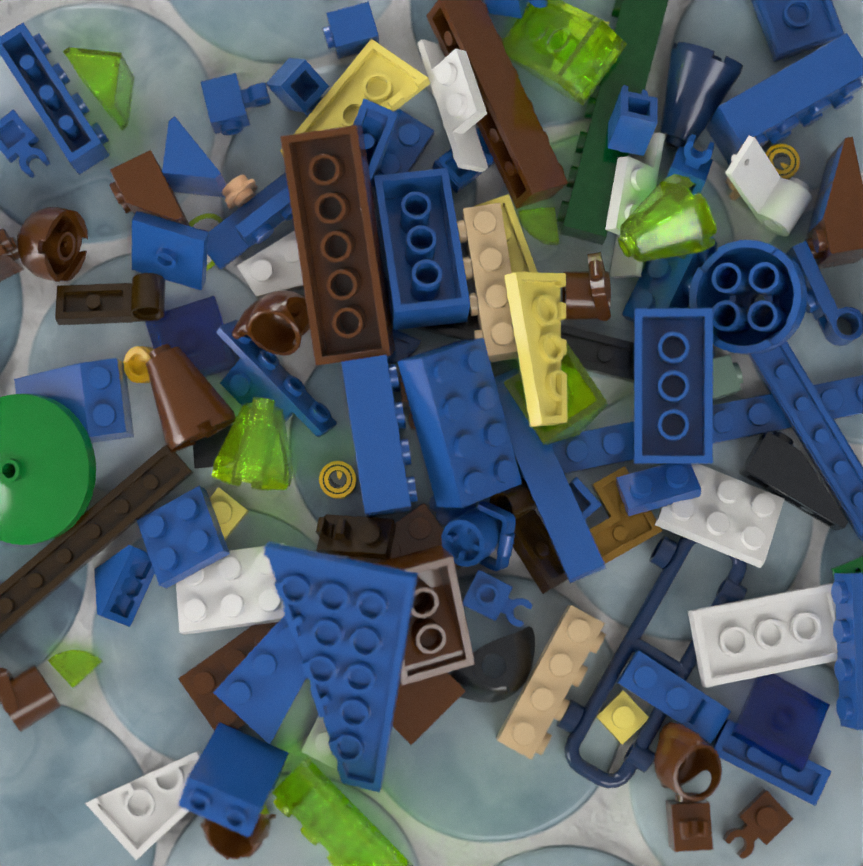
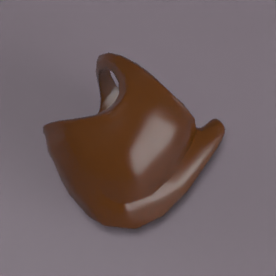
(275, 322)
(682, 757)

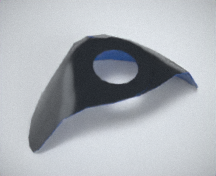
(518, 654)

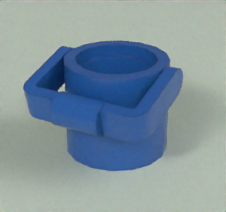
(480, 534)

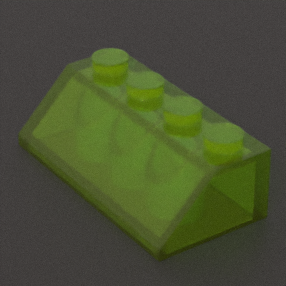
(333, 820)

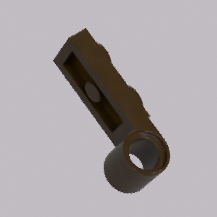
(112, 302)
(531, 537)

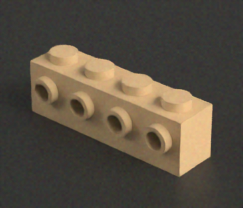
(486, 266)
(550, 681)

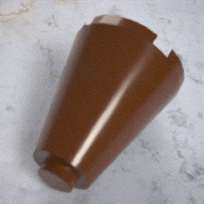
(185, 399)

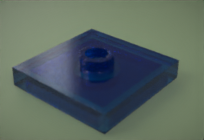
(194, 331)
(781, 720)

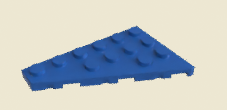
(352, 642)

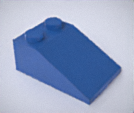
(92, 392)

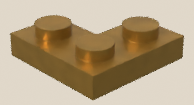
(619, 531)

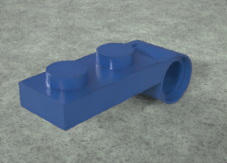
(821, 302)
(674, 696)

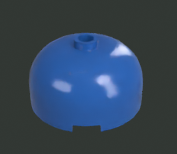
(733, 281)

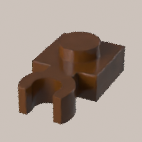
(763, 820)

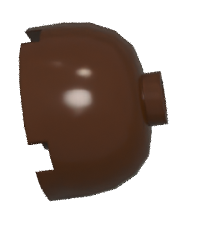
(52, 243)

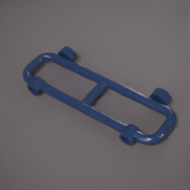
(579, 719)

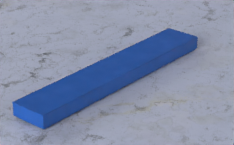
(814, 428)
(550, 491)

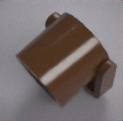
(588, 292)
(26, 697)

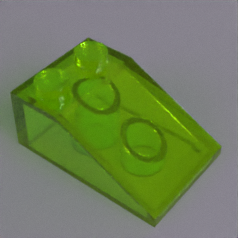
(563, 48)

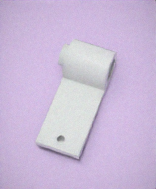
(771, 198)

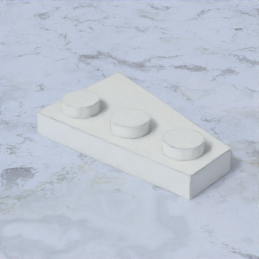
(274, 268)

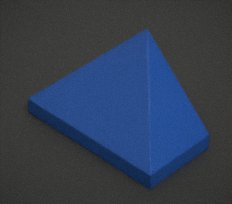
(123, 584)

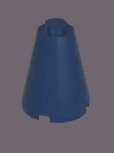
(694, 90)

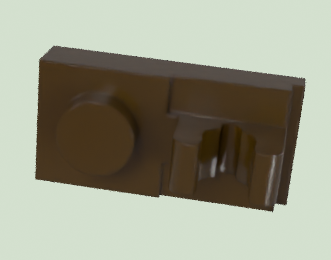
(355, 536)

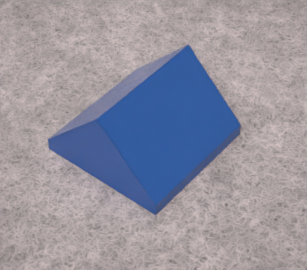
(187, 166)

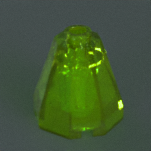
(668, 223)
(256, 449)

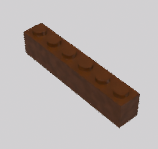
(511, 126)

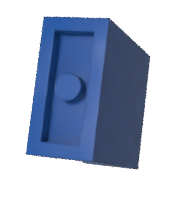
(233, 779)

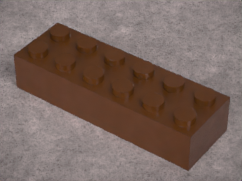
(338, 244)

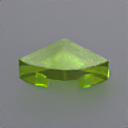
(541, 224)
(75, 665)

